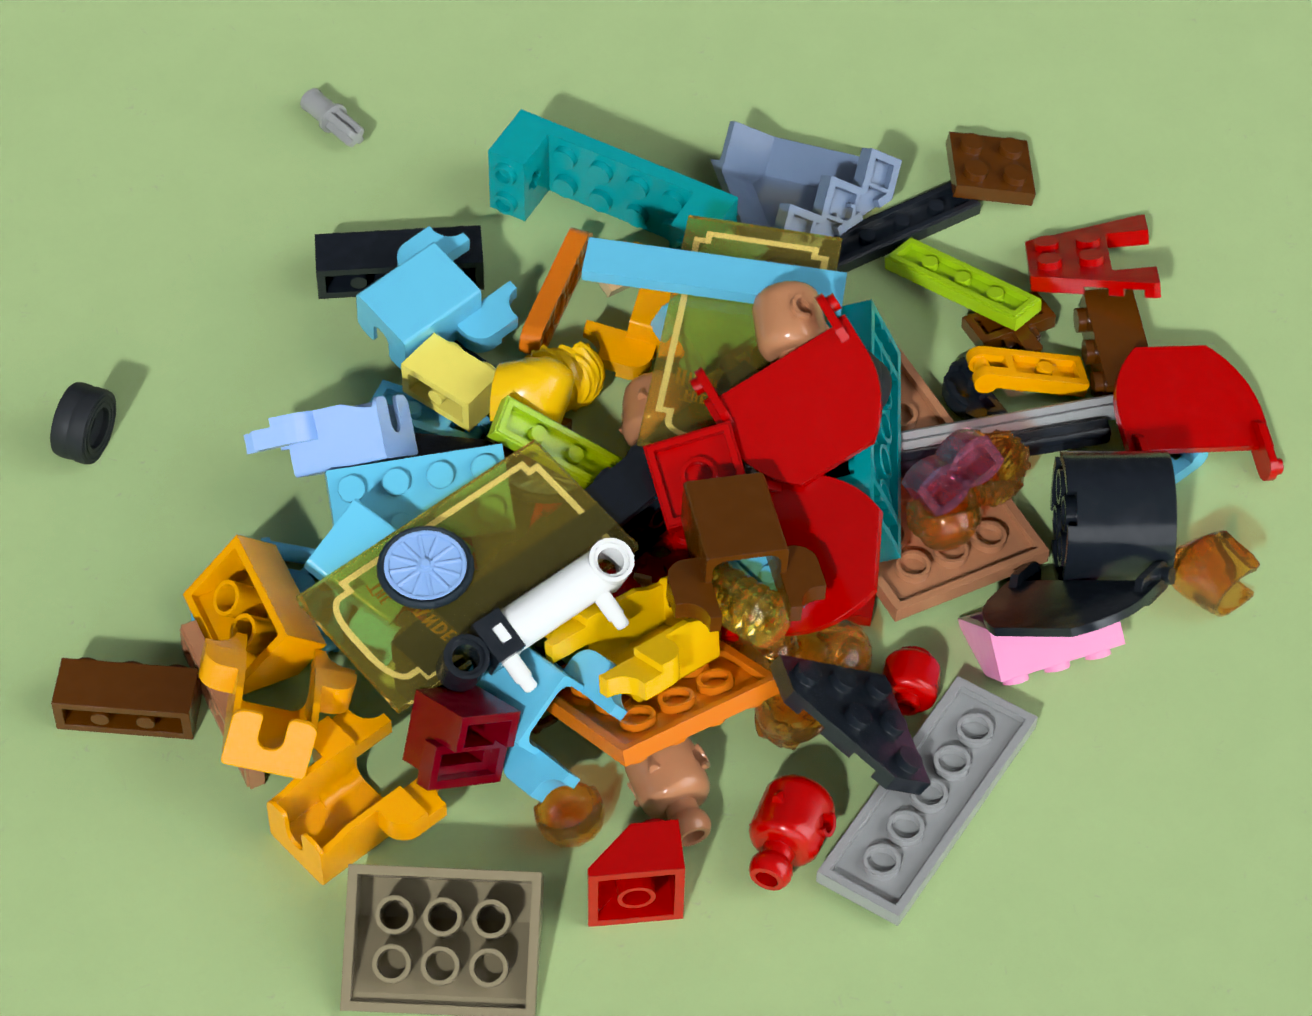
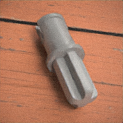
(332, 117)

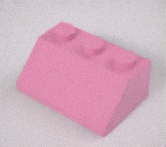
(1014, 658)

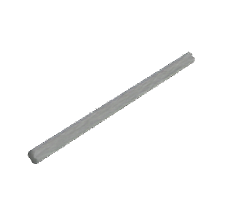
(1014, 421)

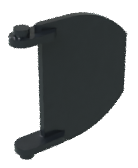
(1069, 607)

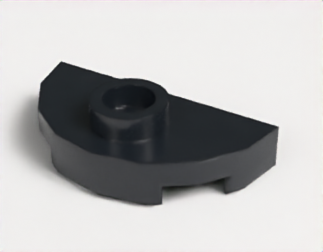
(962, 396)

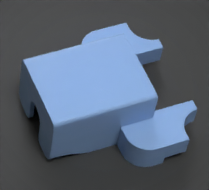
(339, 436)

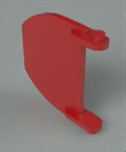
(1190, 404)
(805, 407)
(845, 536)

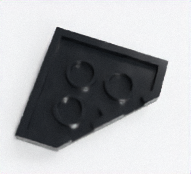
(856, 717)

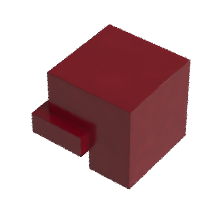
(459, 737)

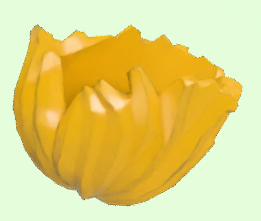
(586, 367)

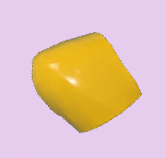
(536, 382)

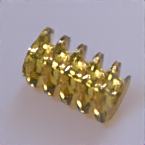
(749, 607)

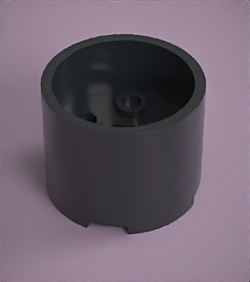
(1112, 513)

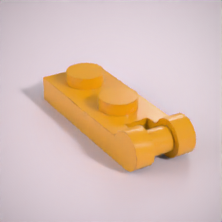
(1026, 371)

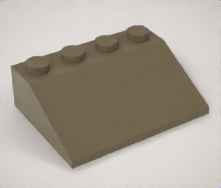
(441, 941)

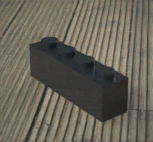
(357, 259)

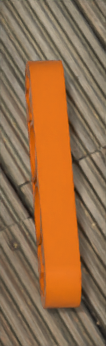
(555, 292)

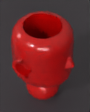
(789, 828)

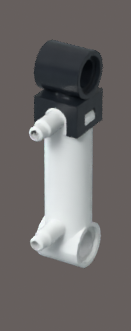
(505, 633)

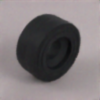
(83, 423)

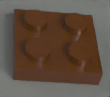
(990, 168)

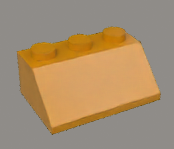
(255, 595)

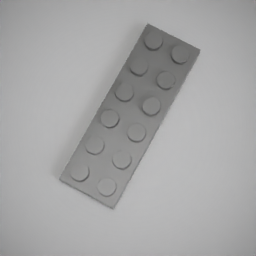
(906, 836)

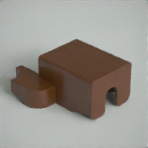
(730, 522)

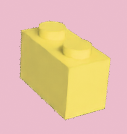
(449, 381)

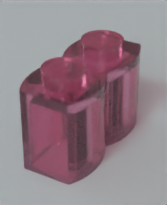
(960, 462)

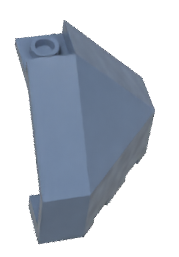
(802, 184)

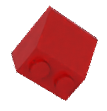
(638, 876)

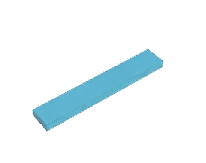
(698, 272)

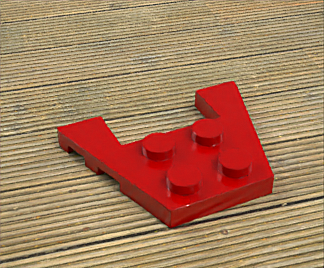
(1082, 259)

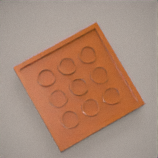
(678, 712)

